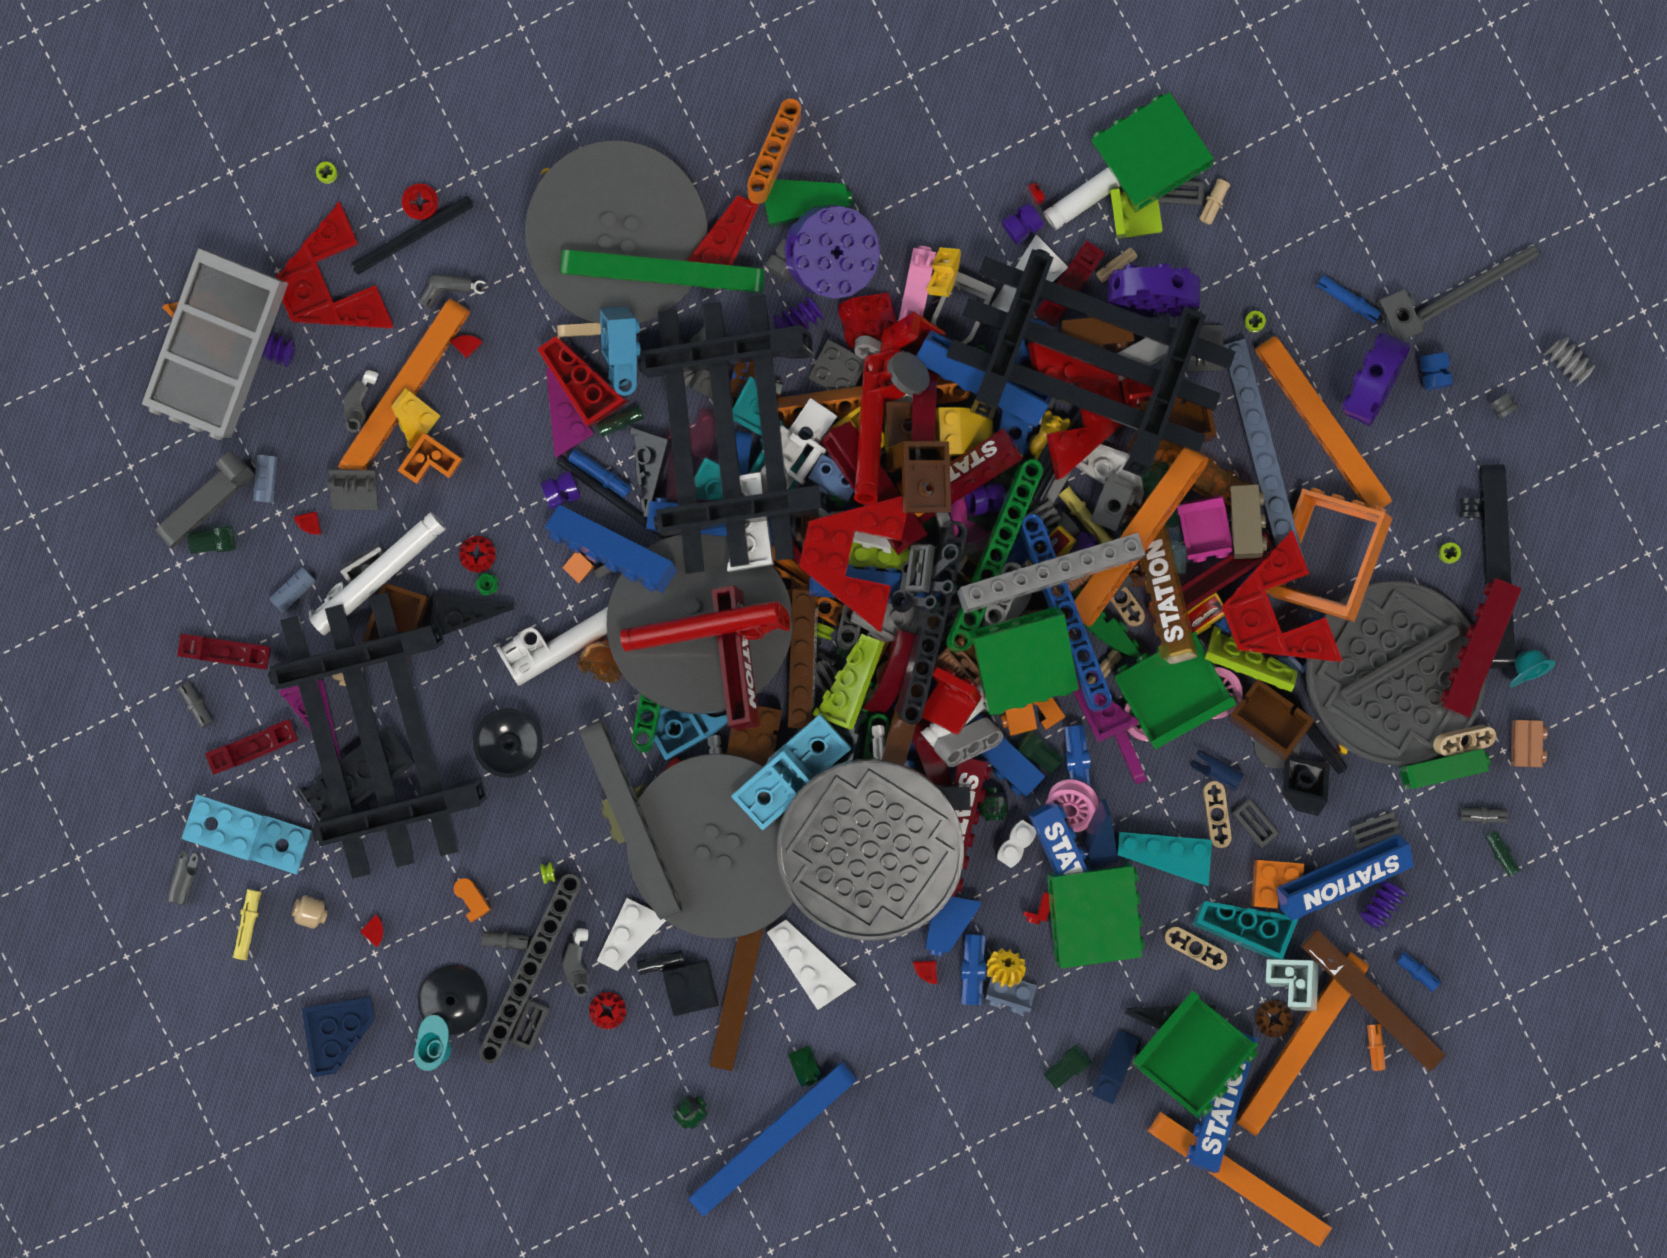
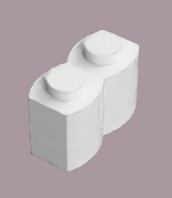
(1019, 838)

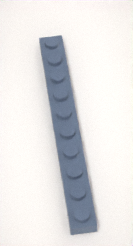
(1261, 443)

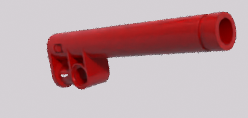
(876, 390)
(749, 621)

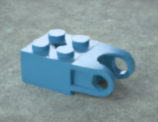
(620, 347)
(694, 730)

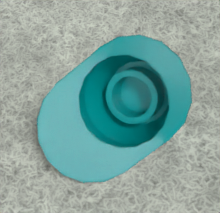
(1531, 666)
(432, 1043)

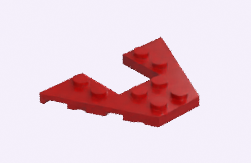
(307, 295)
(1074, 445)
(829, 549)
(1254, 621)

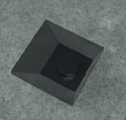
(1306, 784)
(690, 988)

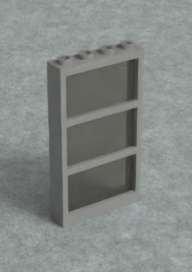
(214, 344)

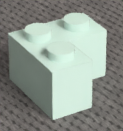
(1300, 977)

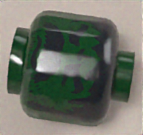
(994, 805)
(690, 1111)

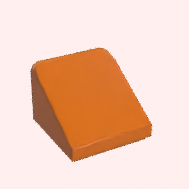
(578, 567)

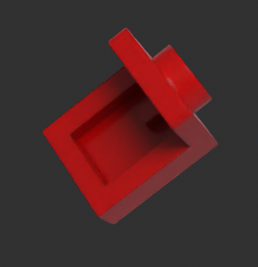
(1042, 913)

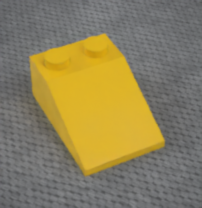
(961, 429)

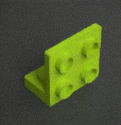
(1134, 224)

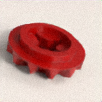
(412, 193)
(484, 562)
(618, 1012)

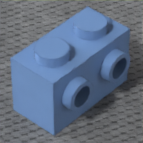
(831, 478)

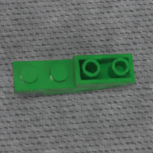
(1112, 634)

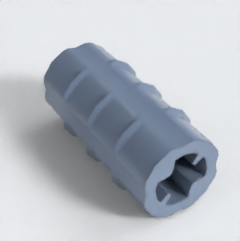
(265, 479)
(292, 589)

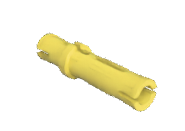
(1084, 515)
(247, 922)

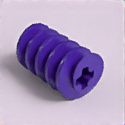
(799, 317)
(279, 350)
(1382, 905)

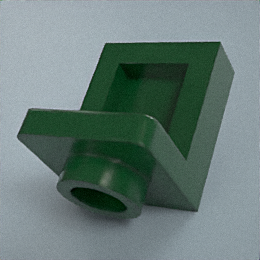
(805, 1066)

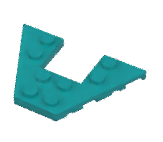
(747, 414)

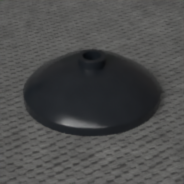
(495, 731)
(464, 987)

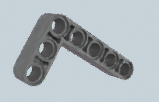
(232, 477)

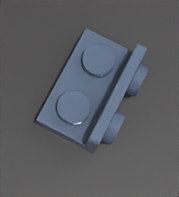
(1017, 997)

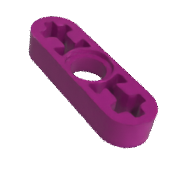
(1130, 757)

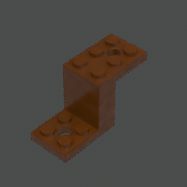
(918, 463)

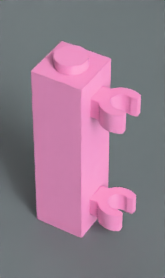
(917, 281)

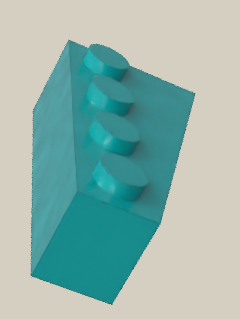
(1175, 855)
(1253, 929)

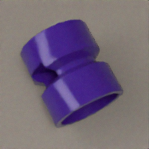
(1022, 223)
(560, 490)
(985, 499)

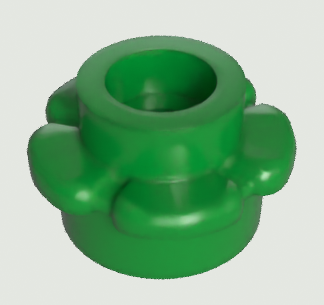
(486, 590)

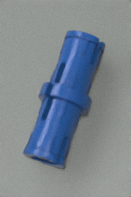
(1418, 971)

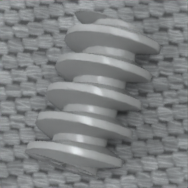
(1570, 360)

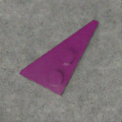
(566, 423)
(293, 697)
(1105, 722)

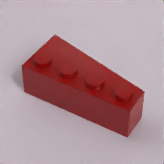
(583, 384)

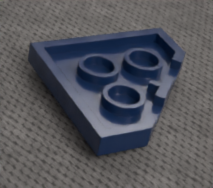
(335, 1031)

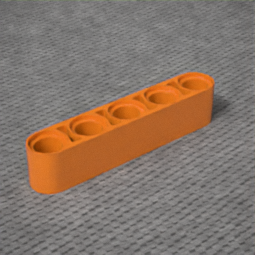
(772, 160)

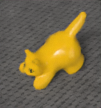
(1049, 425)

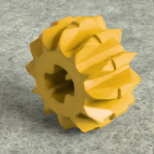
(1005, 968)

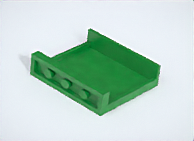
(1152, 151)
(1024, 660)
(1172, 696)
(1095, 916)
(1195, 1056)

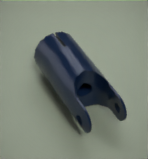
(1218, 770)

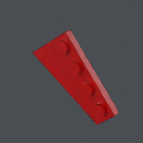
(727, 234)

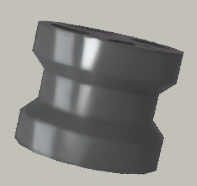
(1504, 405)

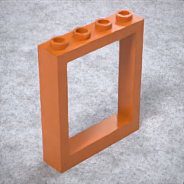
(1337, 503)

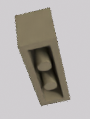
(1247, 521)

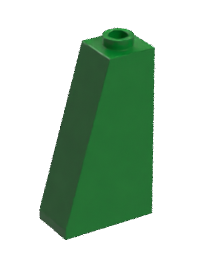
(792, 199)
(1444, 769)

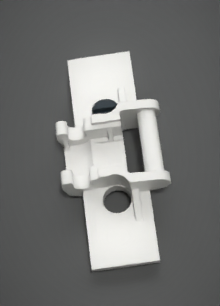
(806, 430)

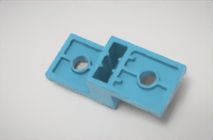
(790, 770)
(246, 834)

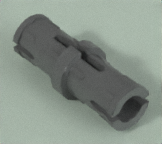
(195, 704)
(1483, 815)
(505, 940)

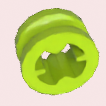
(330, 178)
(1260, 326)
(1447, 546)
(824, 631)
(548, 872)

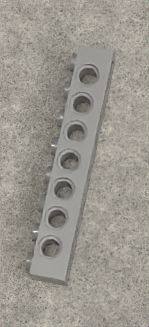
(1051, 573)

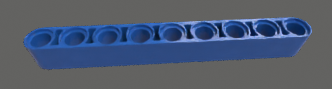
(1073, 622)
(772, 1139)

